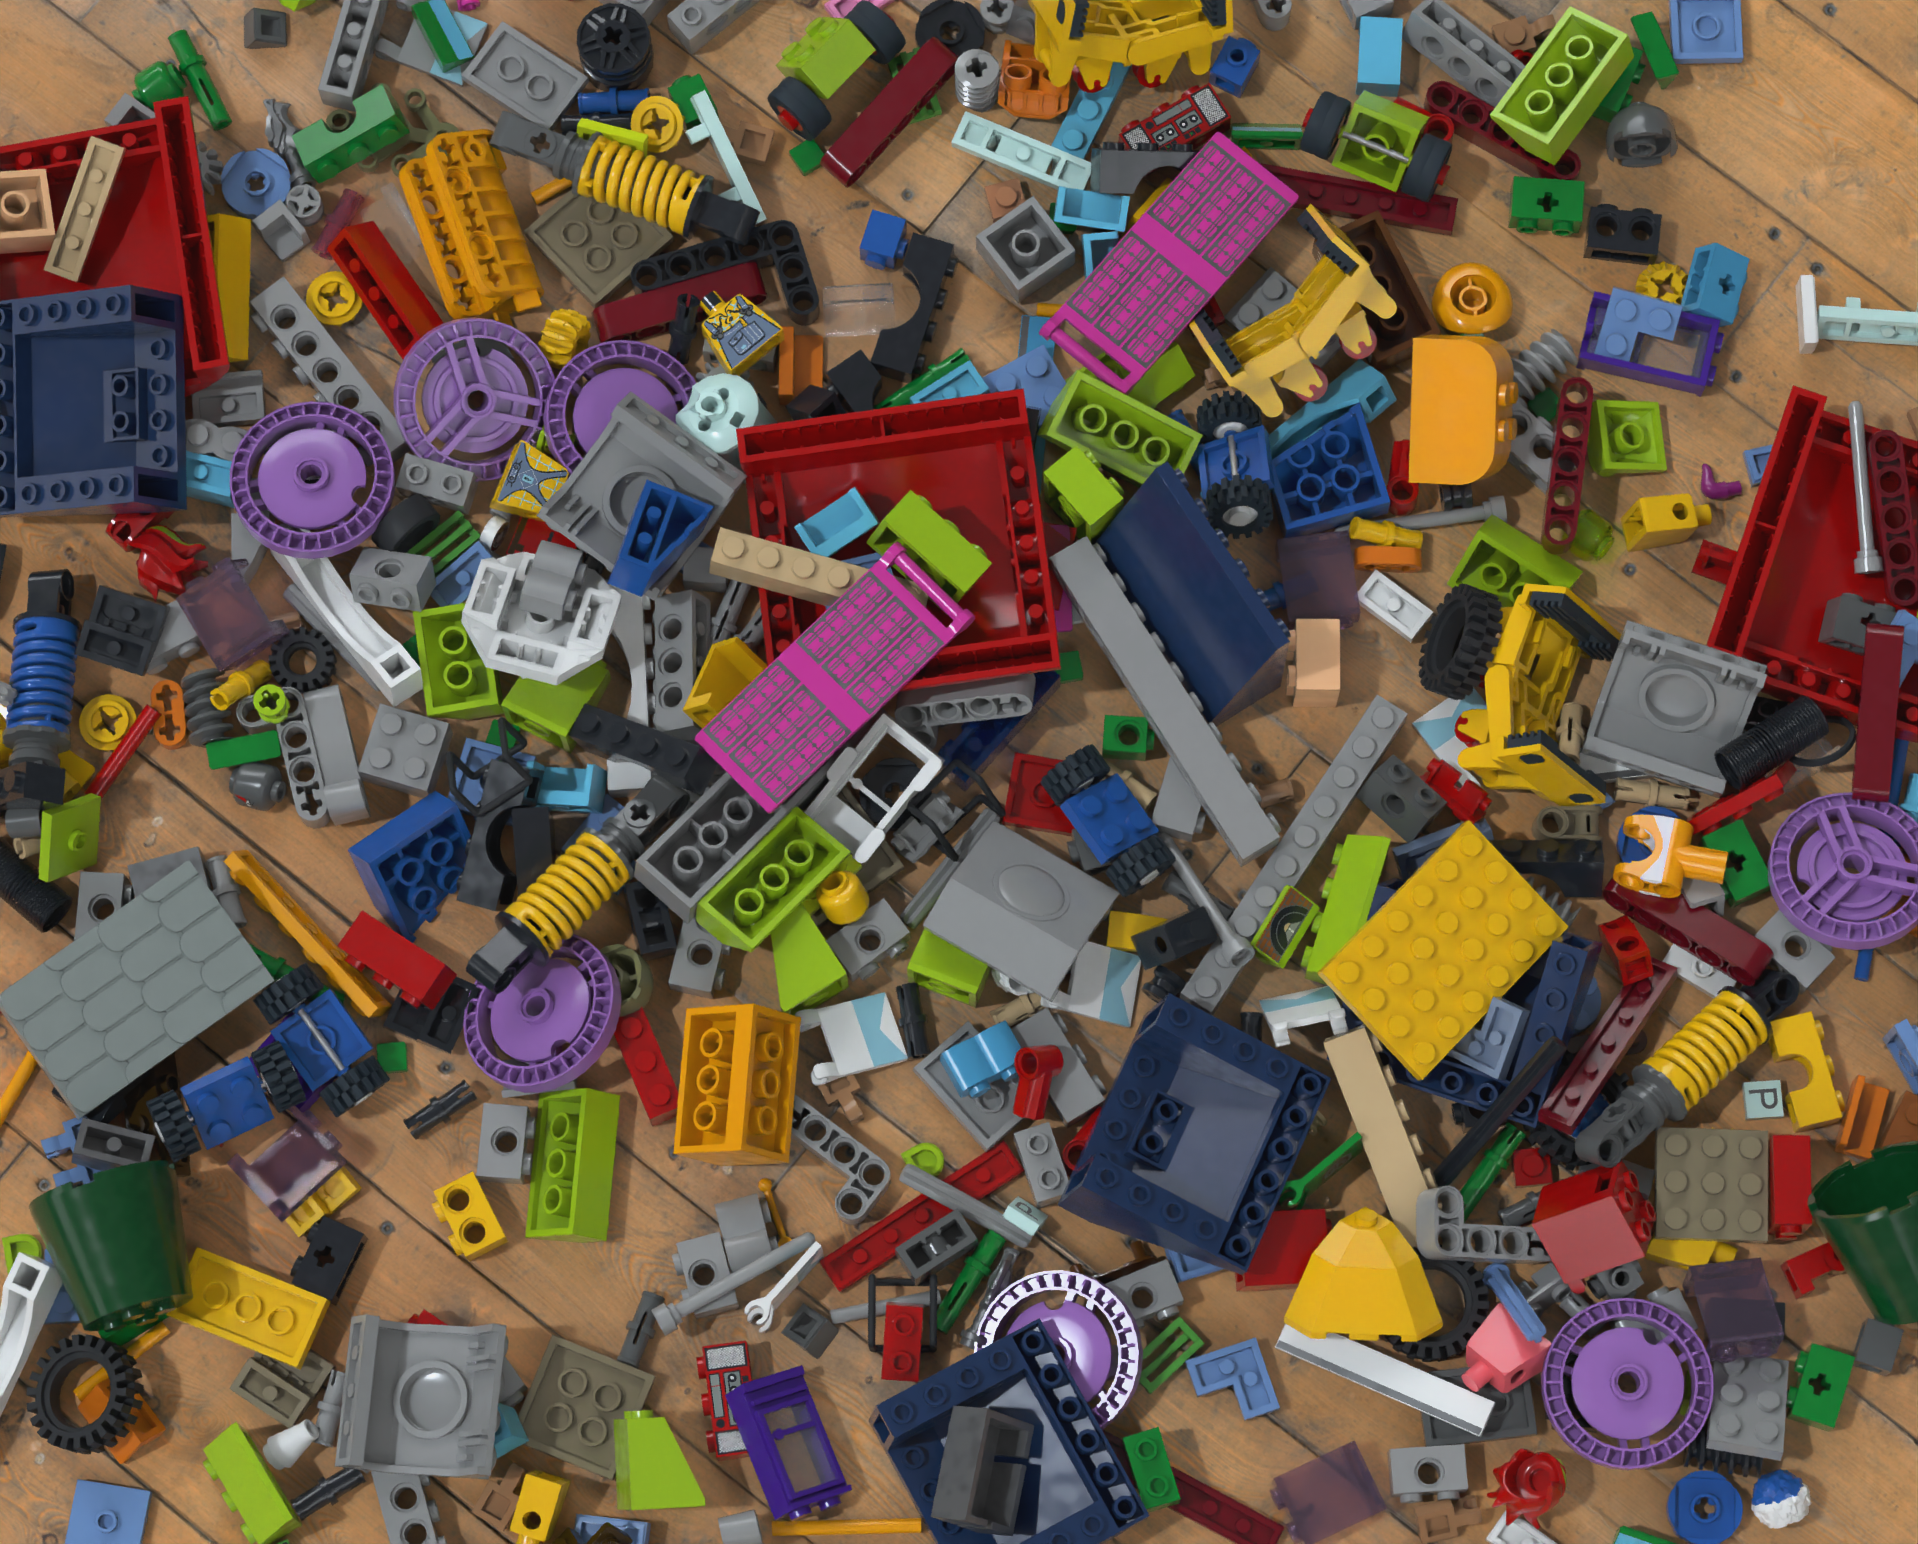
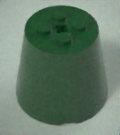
(1873, 1228)
(118, 1244)

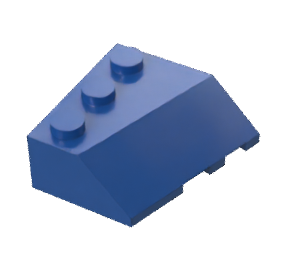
(1329, 478)
(413, 862)

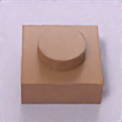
(1004, 197)

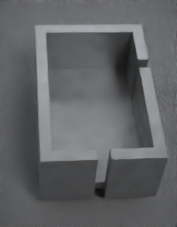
(970, 1484)

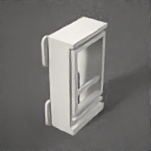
(843, 821)

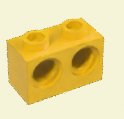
(475, 1214)

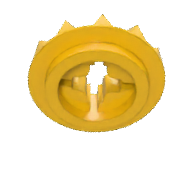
(645, 115)
(1659, 274)
(325, 286)
(91, 720)

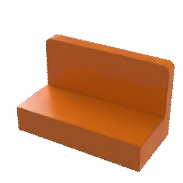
(799, 364)
(1861, 1119)
(144, 1431)

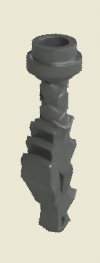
(279, 136)
(997, 1282)

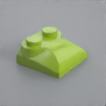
(1625, 438)

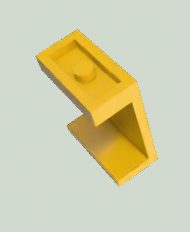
(723, 676)

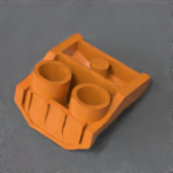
(1027, 87)

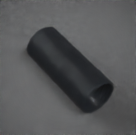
(1776, 741)
(43, 903)

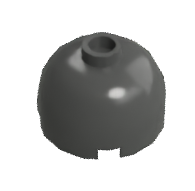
(1641, 136)

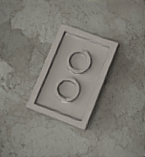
(524, 77)
(1265, 297)
(984, 1117)
(1749, 1407)

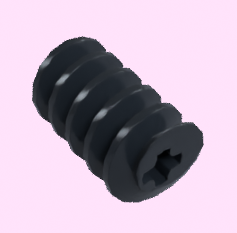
(1698, 1450)

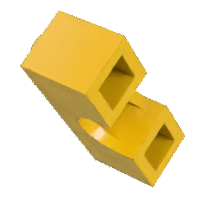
(1800, 1040)

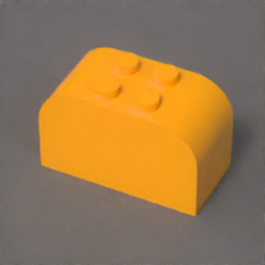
(1460, 409)

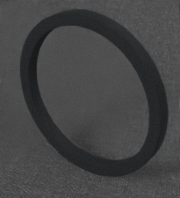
(1836, 755)

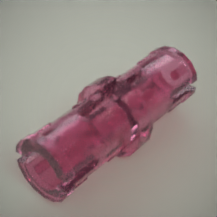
(335, 222)

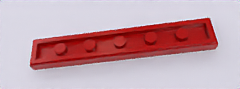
(878, 1243)

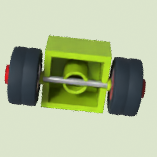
(826, 60)
(1378, 143)

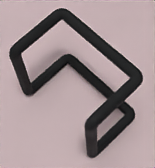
(507, 754)
(990, 801)
(873, 1282)

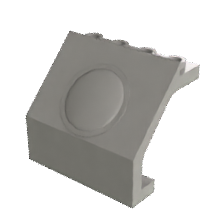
(606, 484)
(1671, 707)
(1020, 910)
(421, 1398)

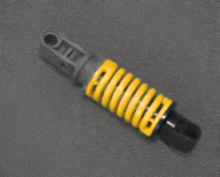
(628, 180)
(575, 886)
(1688, 1066)

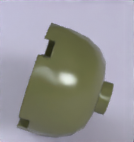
(634, 977)

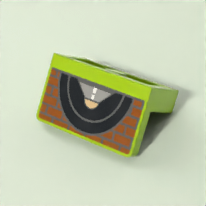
(1284, 927)

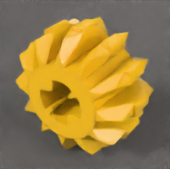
(564, 336)

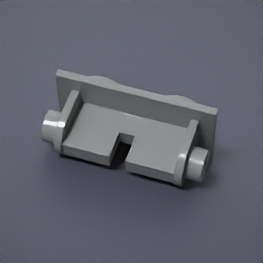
(916, 838)
(1549, 1289)

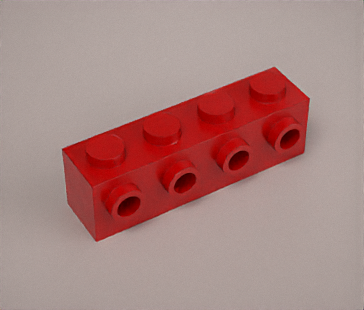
(384, 285)

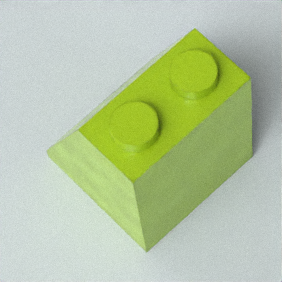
(551, 709)
(805, 964)
(947, 970)
(651, 1465)

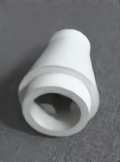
(287, 1446)

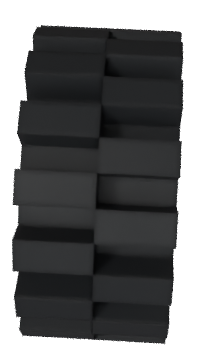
(297, 641)

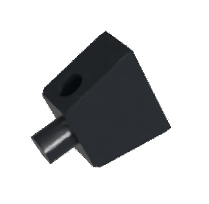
(1181, 934)

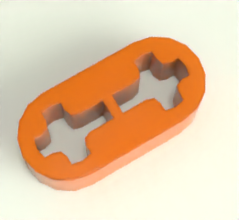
(1388, 559)
(177, 715)

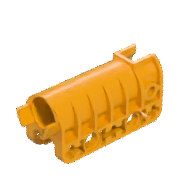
(475, 225)

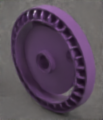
(453, 380)
(606, 390)
(305, 455)
(1841, 898)
(541, 1014)
(1078, 1333)
(1620, 1413)

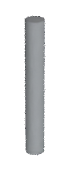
(861, 1311)

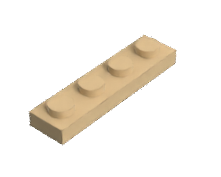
(85, 209)

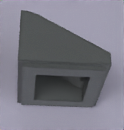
(264, 29)
(810, 1331)

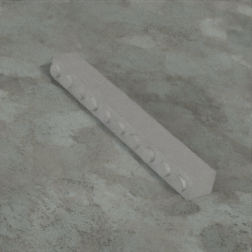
(1164, 701)
(1299, 845)

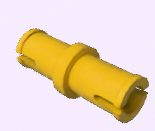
(1384, 533)
(240, 684)

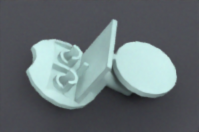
(719, 408)

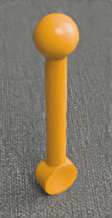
(765, 1186)

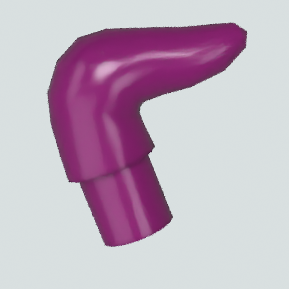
(1717, 490)

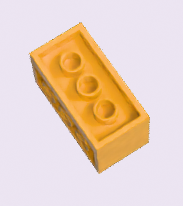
(737, 1085)

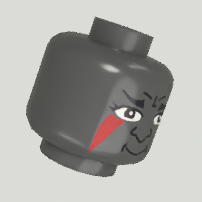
(257, 785)

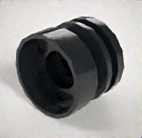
(610, 64)

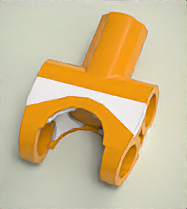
(1670, 858)

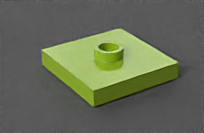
(69, 837)

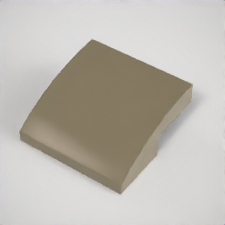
(280, 1388)

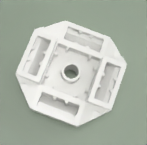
(530, 642)

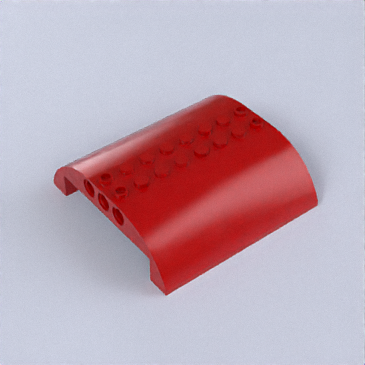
(149, 233)
(974, 469)
(1802, 554)

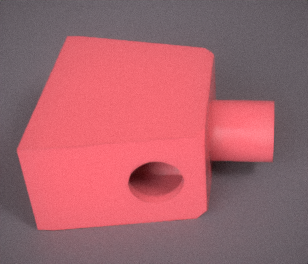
(1502, 1354)

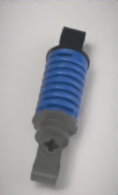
(44, 681)

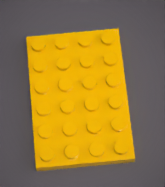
(1442, 950)

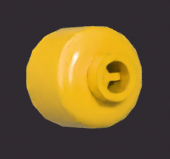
(842, 897)

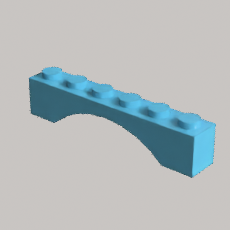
(1355, 385)

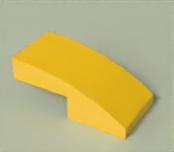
(1124, 925)
(324, 1201)

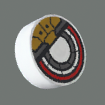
(494, 533)

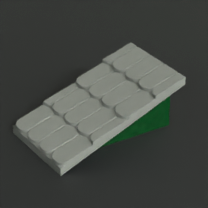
(133, 989)

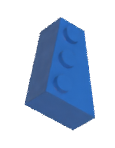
(656, 536)

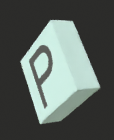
(1762, 1100)
(1025, 1216)

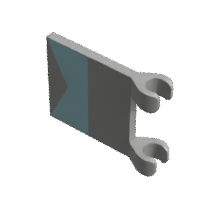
(417, 53)

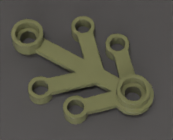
(416, 135)

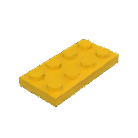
(251, 1309)

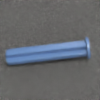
(1498, 1279)

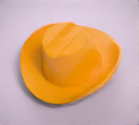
(1471, 299)

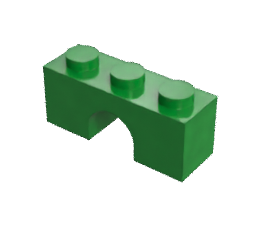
(375, 126)

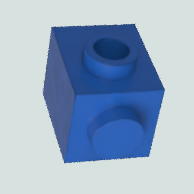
(1234, 66)
(884, 240)

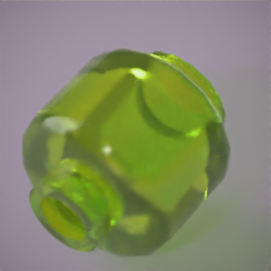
(1592, 536)

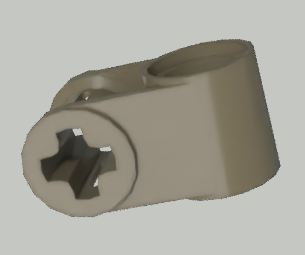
(1573, 823)

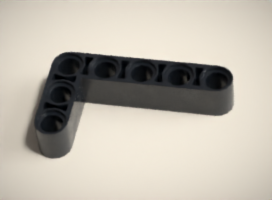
(768, 255)

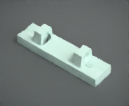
(713, 129)
(1020, 153)
(1873, 326)

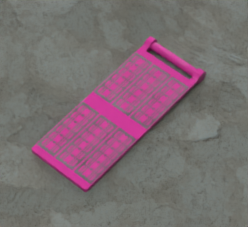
(1172, 261)
(830, 681)

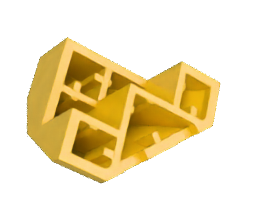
(1364, 1285)

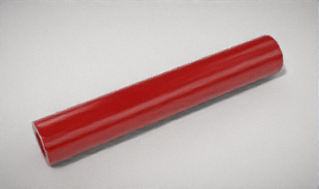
(124, 751)

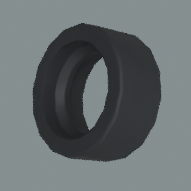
(406, 524)

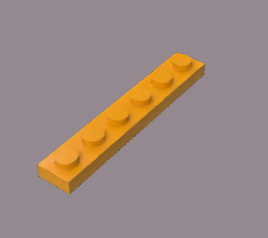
(298, 925)

